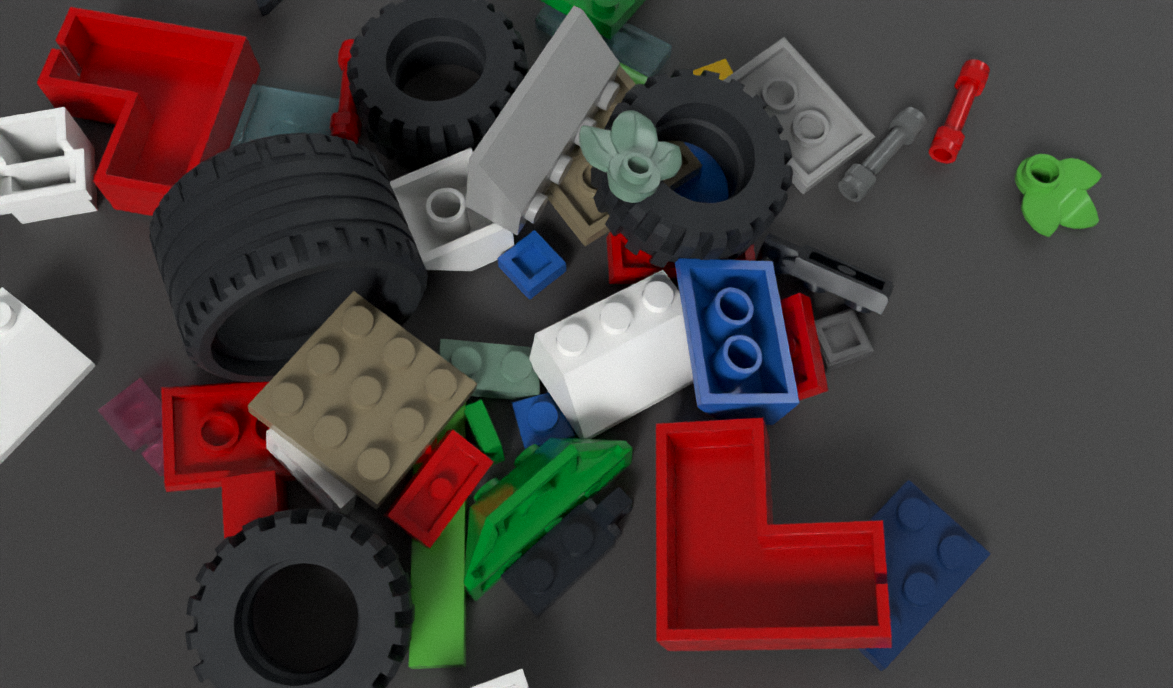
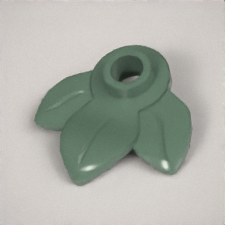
(630, 155)

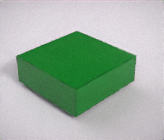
(484, 432)

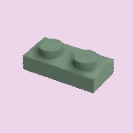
(496, 368)

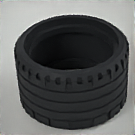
(274, 243)

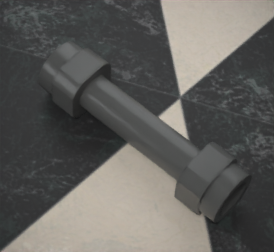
(861, 178)

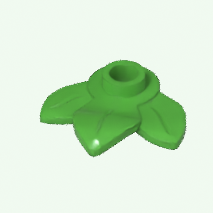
(1062, 195)

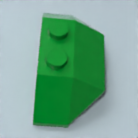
(533, 500)

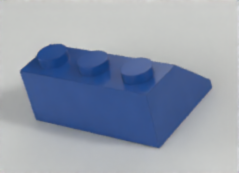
(736, 339)

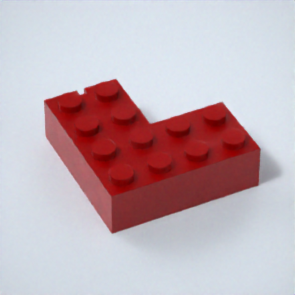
(163, 86)
(736, 576)

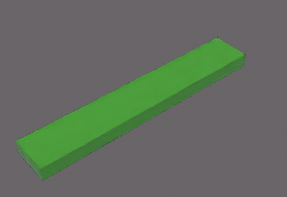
(439, 587)

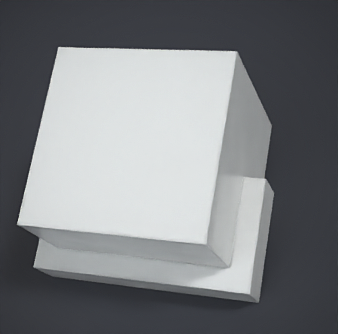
(45, 166)

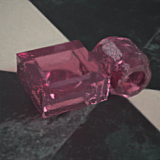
(138, 420)

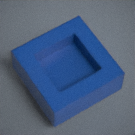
(532, 264)
(540, 420)

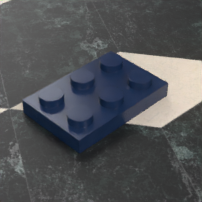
(924, 562)

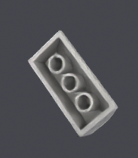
(542, 125)

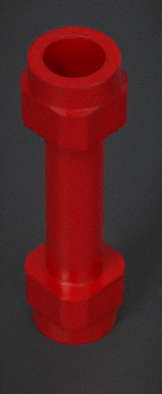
(345, 122)
(949, 137)

